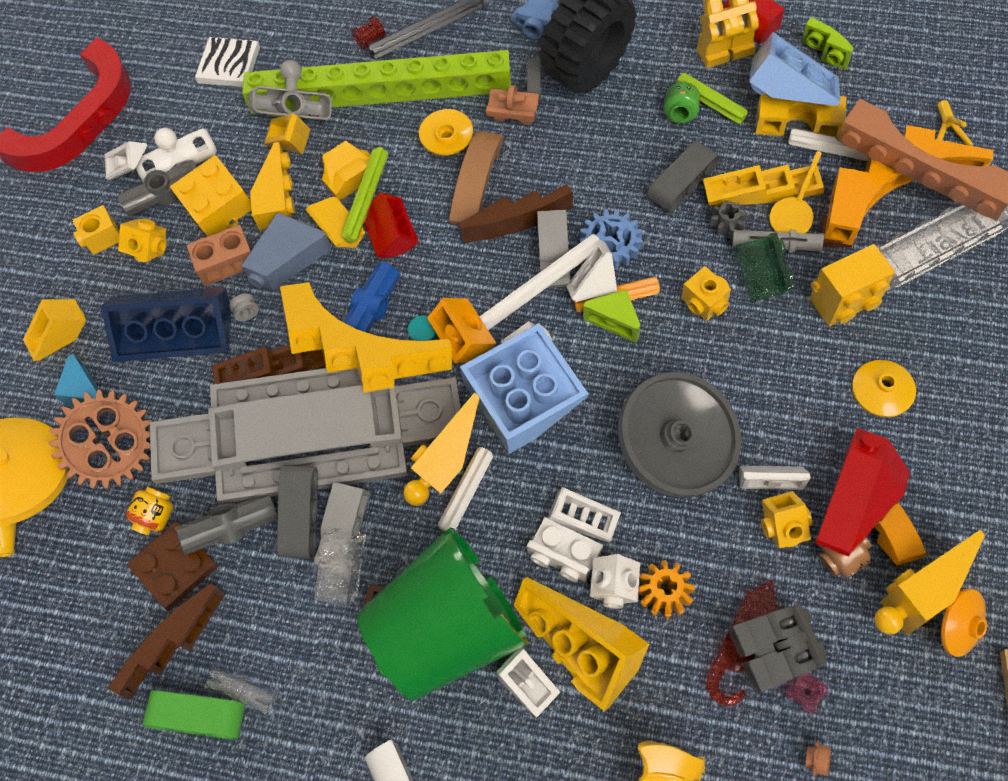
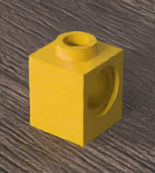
(96, 230)

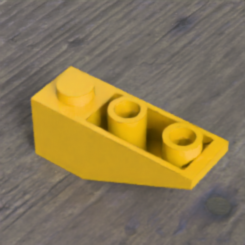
(272, 188)

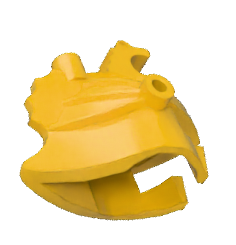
(669, 763)

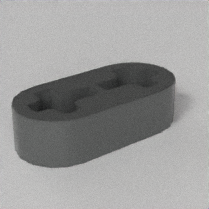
(534, 76)

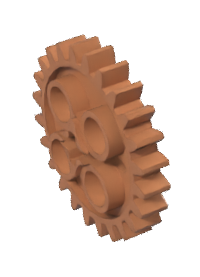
(78, 455)

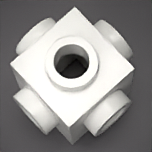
(615, 580)

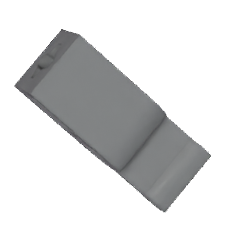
(553, 241)
(343, 511)

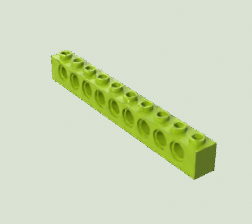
(394, 79)

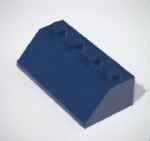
(167, 324)

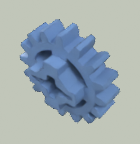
(614, 232)

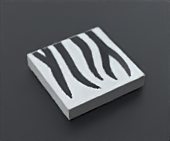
(226, 61)

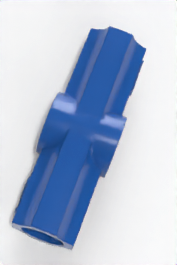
(371, 301)

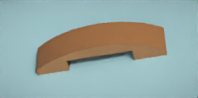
(474, 175)

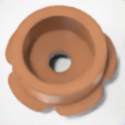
(818, 759)

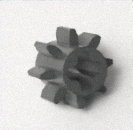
(728, 218)

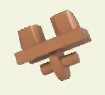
(512, 105)

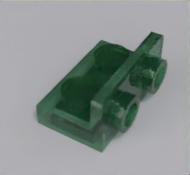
(765, 268)

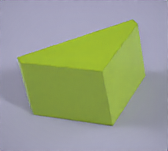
(613, 313)

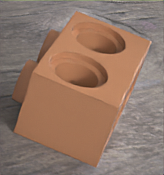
(216, 257)

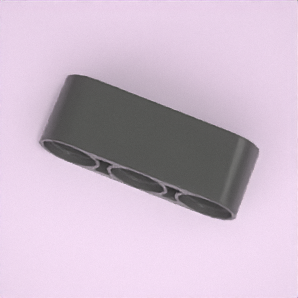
(683, 176)
(297, 511)

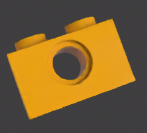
(461, 324)

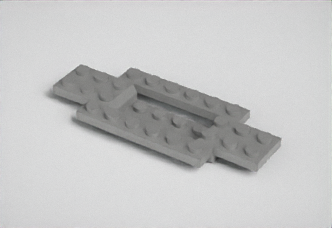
(300, 416)

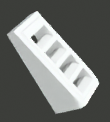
(587, 505)

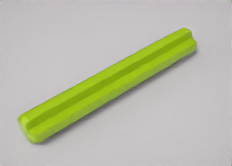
(364, 195)

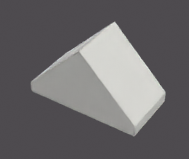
(595, 275)
(527, 682)

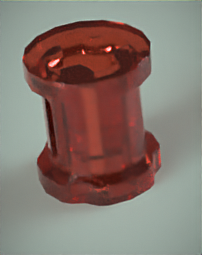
(368, 32)

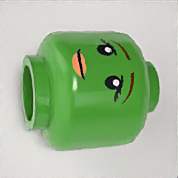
(681, 102)

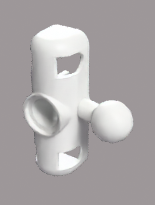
(176, 152)

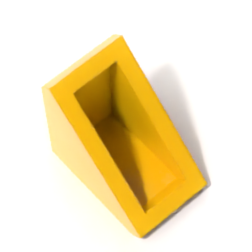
(289, 131)

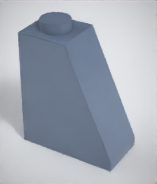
(284, 252)

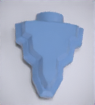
(534, 17)

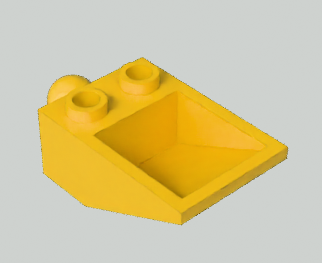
(443, 457)
(924, 594)

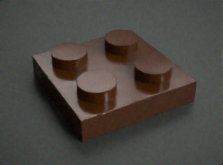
(168, 571)

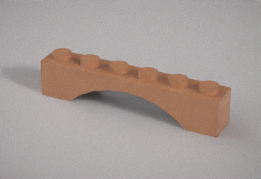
(874, 135)

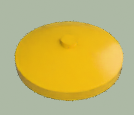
(27, 469)

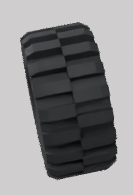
(586, 41)

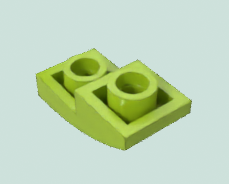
(834, 46)

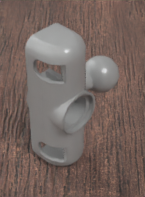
(275, 97)

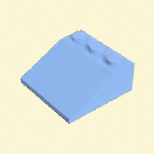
(791, 74)
(523, 387)

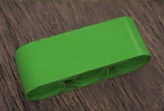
(194, 714)

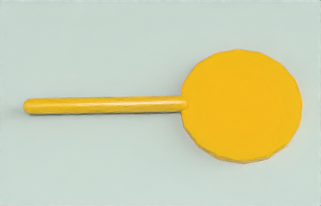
(793, 212)

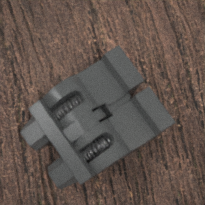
(794, 644)

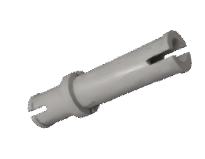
(791, 239)

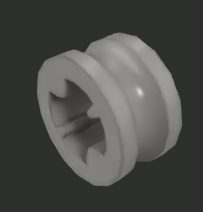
(244, 307)

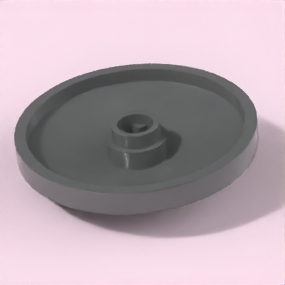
(679, 435)

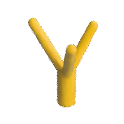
(950, 121)

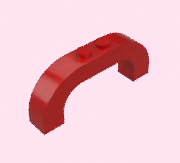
(80, 124)

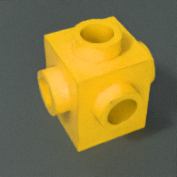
(142, 239)
(706, 294)
(786, 520)

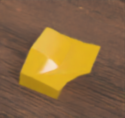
(344, 169)

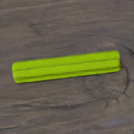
(716, 100)

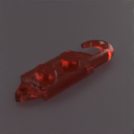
(754, 605)

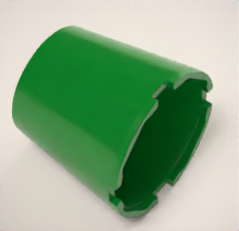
(439, 620)

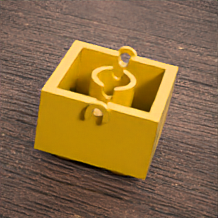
(212, 196)
(851, 285)

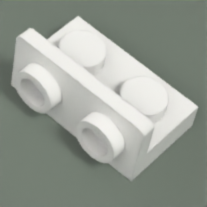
(563, 550)

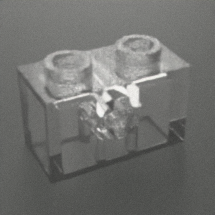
(339, 566)

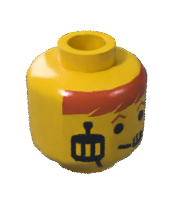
(149, 510)

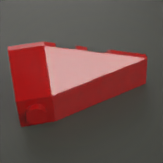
(864, 492)

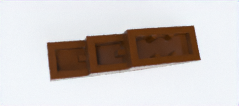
(508, 218)
(266, 363)
(178, 629)

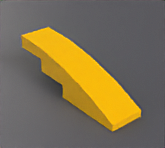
(760, 187)

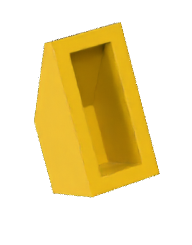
(53, 327)

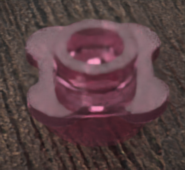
(808, 702)

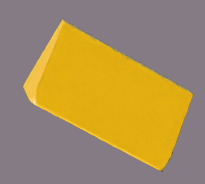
(331, 218)

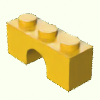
(776, 113)

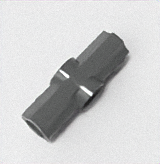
(154, 189)
(225, 523)

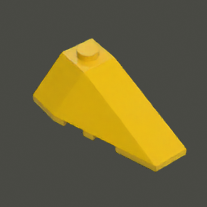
(589, 644)

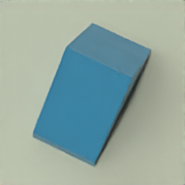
(75, 382)

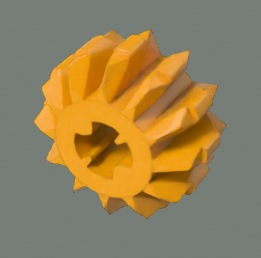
(675, 582)

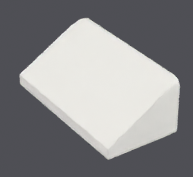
(123, 159)
(773, 477)

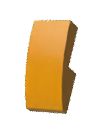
(899, 537)

